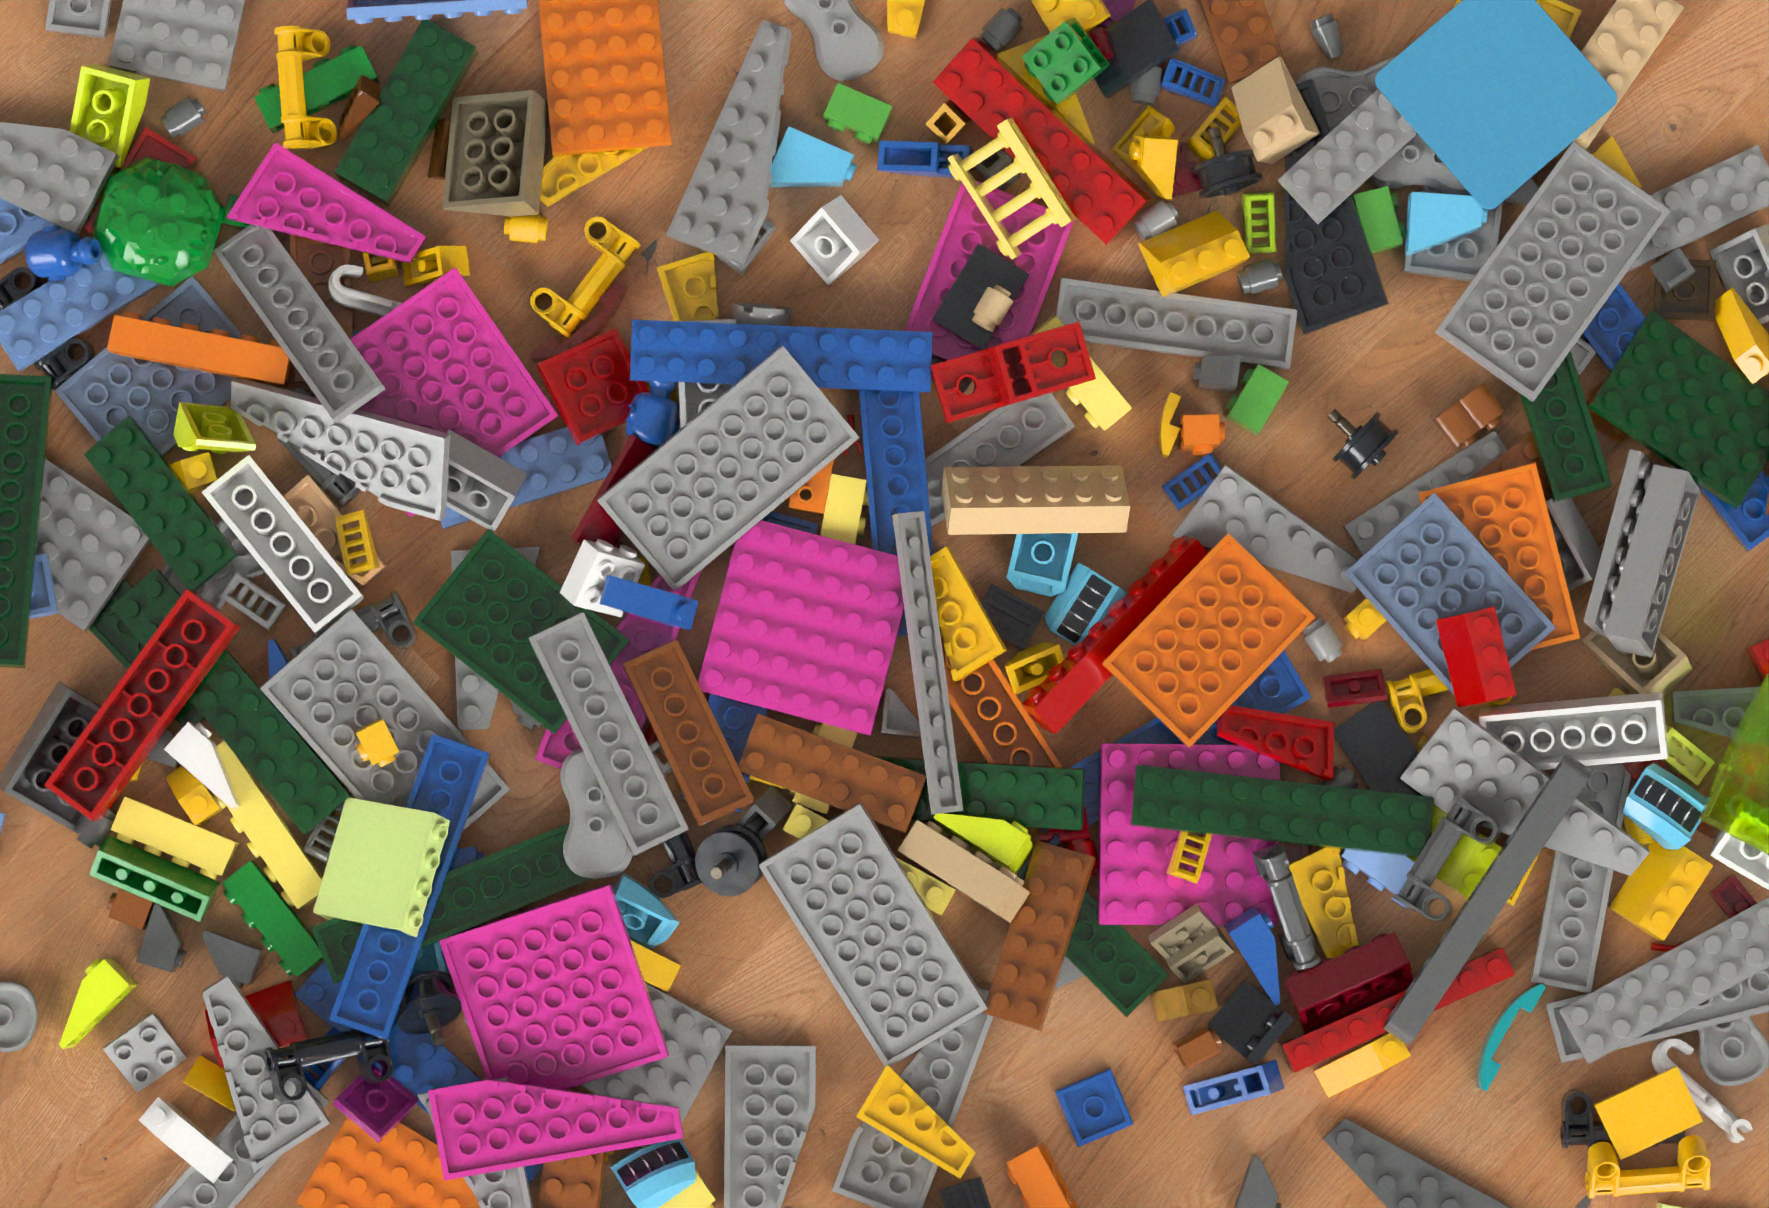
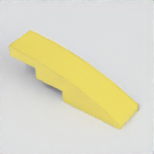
(1682, 754)

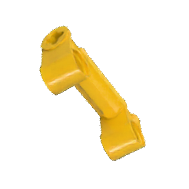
(294, 47)
(593, 284)
(1420, 685)
(1605, 1176)

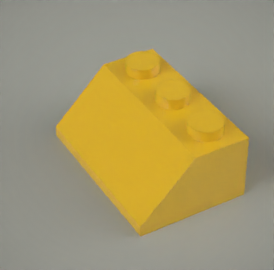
(1193, 252)
(1660, 889)

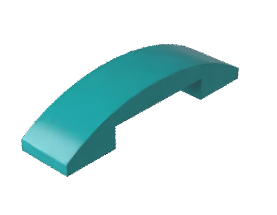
(1487, 1067)

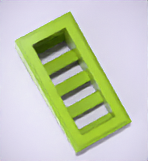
(1268, 197)

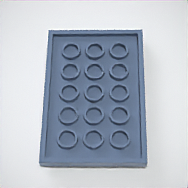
(150, 391)
(1439, 570)

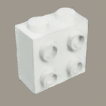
(590, 569)

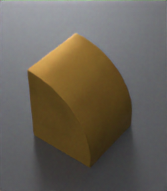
(949, 122)

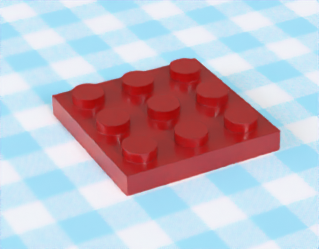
(592, 385)

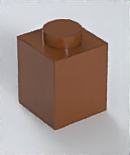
(130, 909)

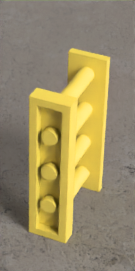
(1041, 187)

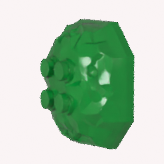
(158, 221)

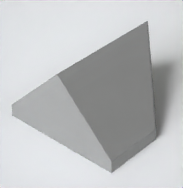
(897, 718)

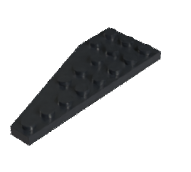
(1328, 262)

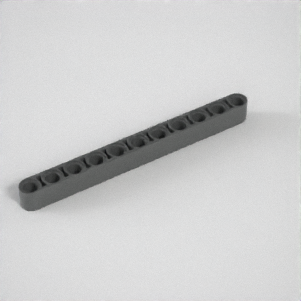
(1487, 899)

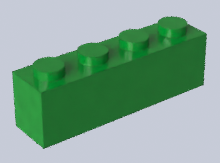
(323, 85)
(154, 878)
(274, 918)

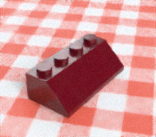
(596, 521)
(1349, 981)

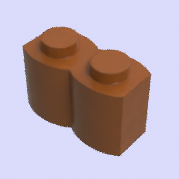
(1469, 416)
(1197, 1047)

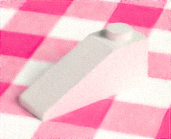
(201, 758)
(185, 1139)

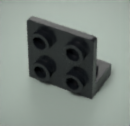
(1250, 1022)

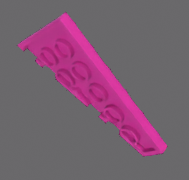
(308, 203)

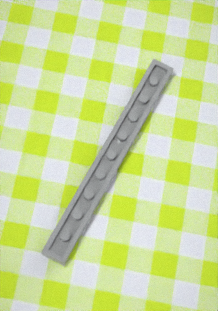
(927, 662)

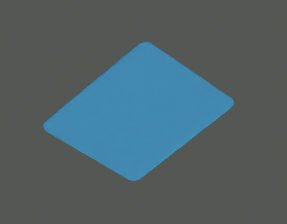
(1495, 93)

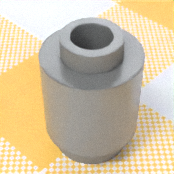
(1156, 220)
(1323, 640)

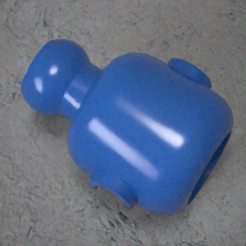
(60, 252)
(653, 414)

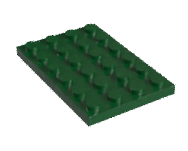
(1688, 408)
(491, 612)

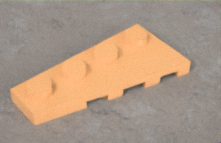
(319, 515)

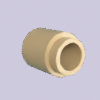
(992, 307)

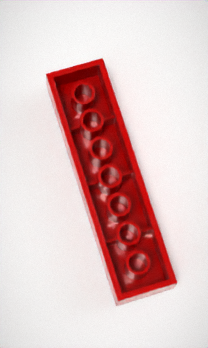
(1083, 175)
(143, 705)

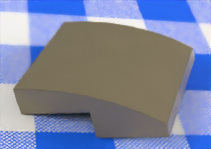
(1191, 943)

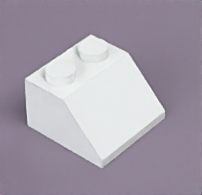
(834, 239)

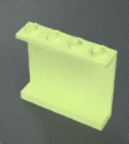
(382, 865)

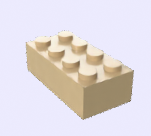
(964, 870)

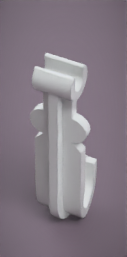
(354, 298)
(1703, 1100)

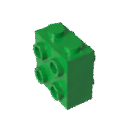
(1065, 61)

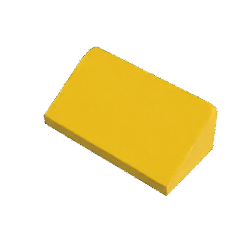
(1149, 124)
(211, 1081)

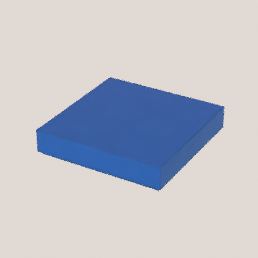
(1094, 1107)

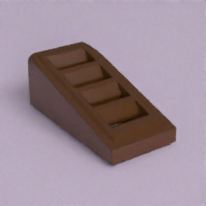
(360, 104)

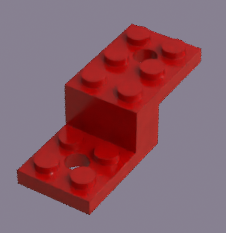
(1012, 372)

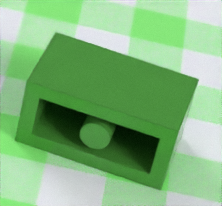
(857, 114)
(1379, 219)
(1257, 399)

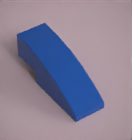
(919, 158)

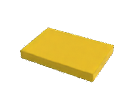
(1648, 1112)

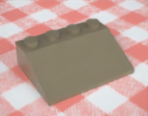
(496, 154)

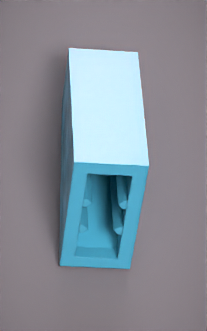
(810, 162)
(1439, 219)

